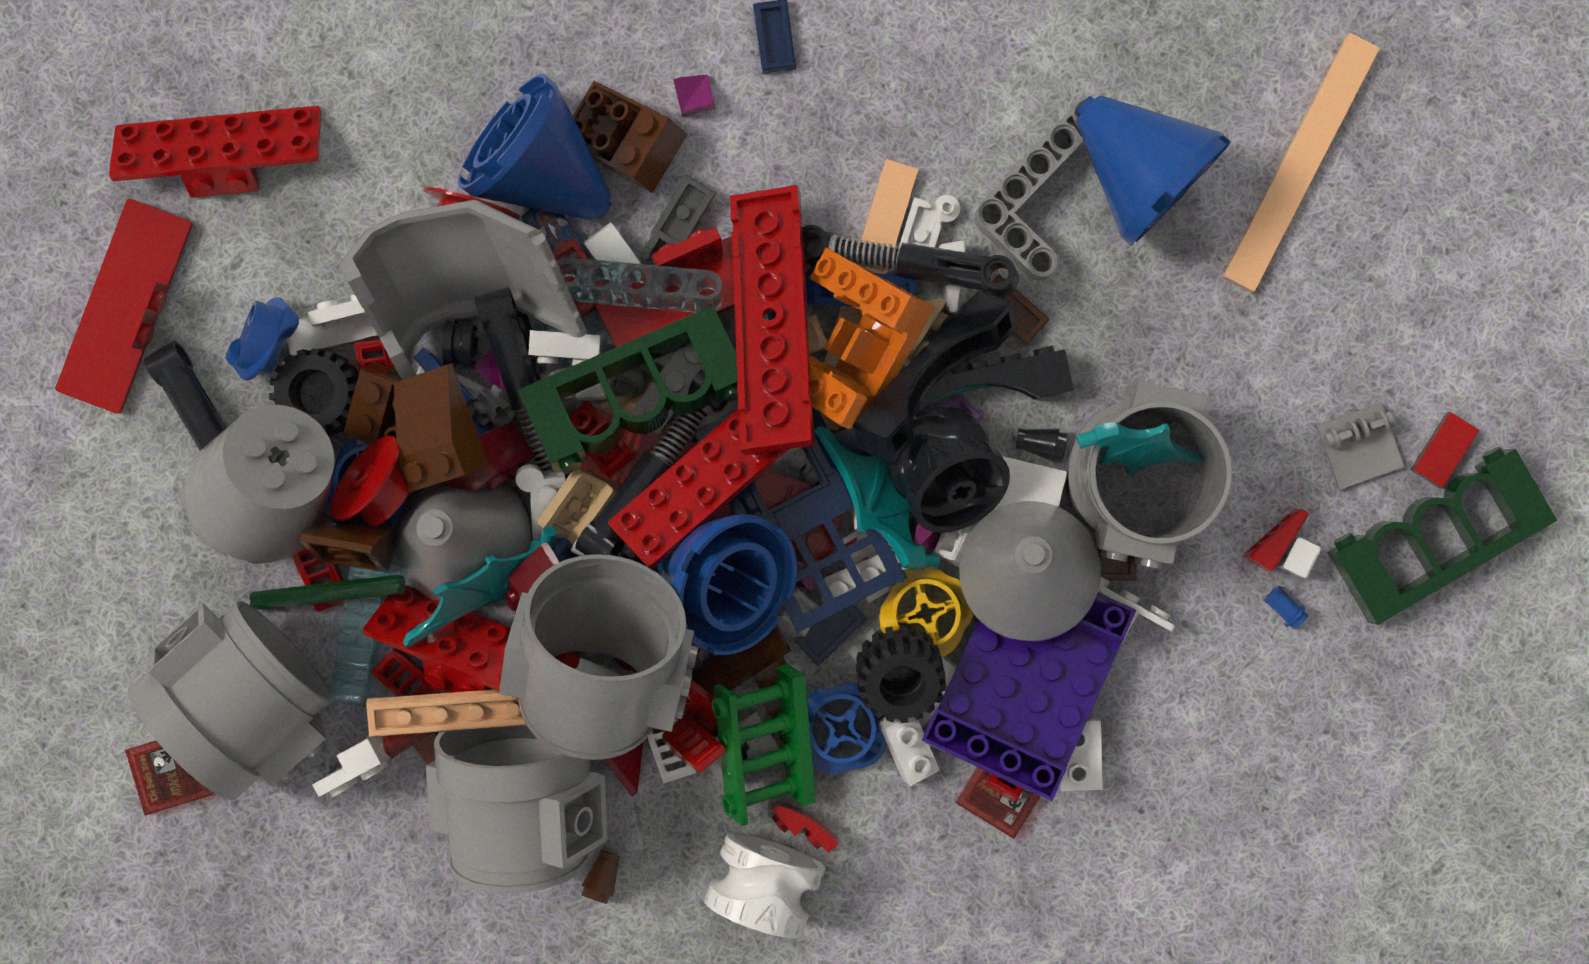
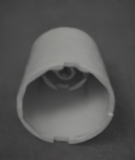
(246, 502)

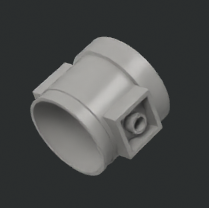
(1082, 491)
(609, 609)
(232, 700)
(513, 809)

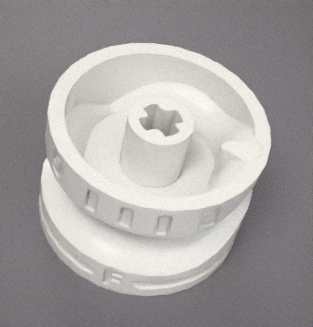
(764, 885)

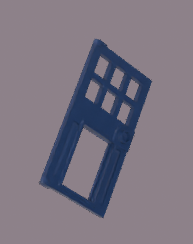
(809, 511)

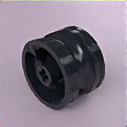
(949, 471)

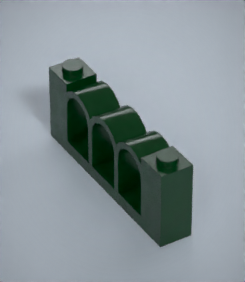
(567, 446)
(1516, 498)

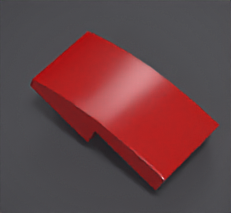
(590, 422)
(794, 819)

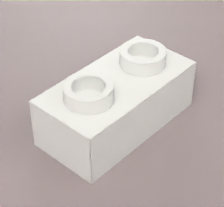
(552, 345)
(910, 754)

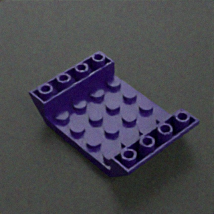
(1026, 702)

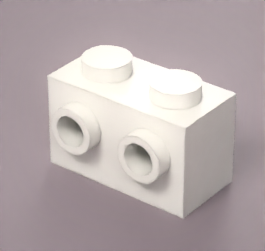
(1085, 764)

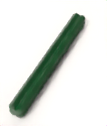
(328, 592)

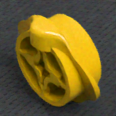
(890, 615)

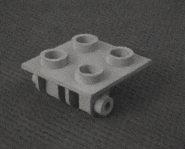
(1360, 445)

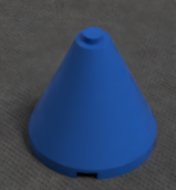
(536, 157)
(1144, 159)
(732, 580)

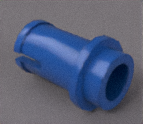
(1286, 607)

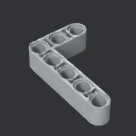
(1030, 183)

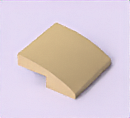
(577, 503)

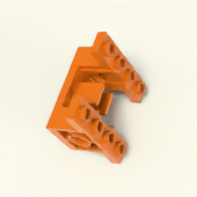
(868, 351)

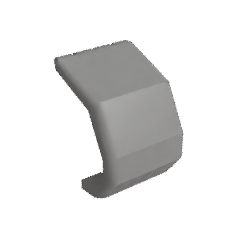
(438, 258)

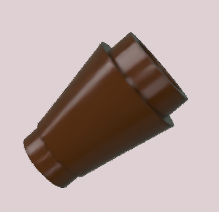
(601, 878)

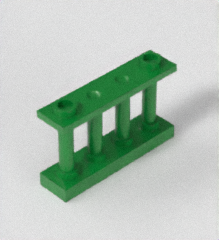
(794, 752)

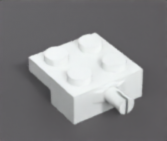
(360, 759)

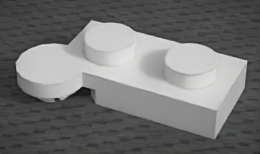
(926, 220)
(541, 489)

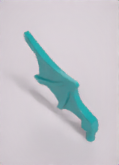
(1136, 447)
(877, 501)
(475, 591)

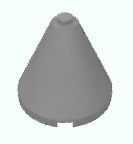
(453, 530)
(1029, 571)

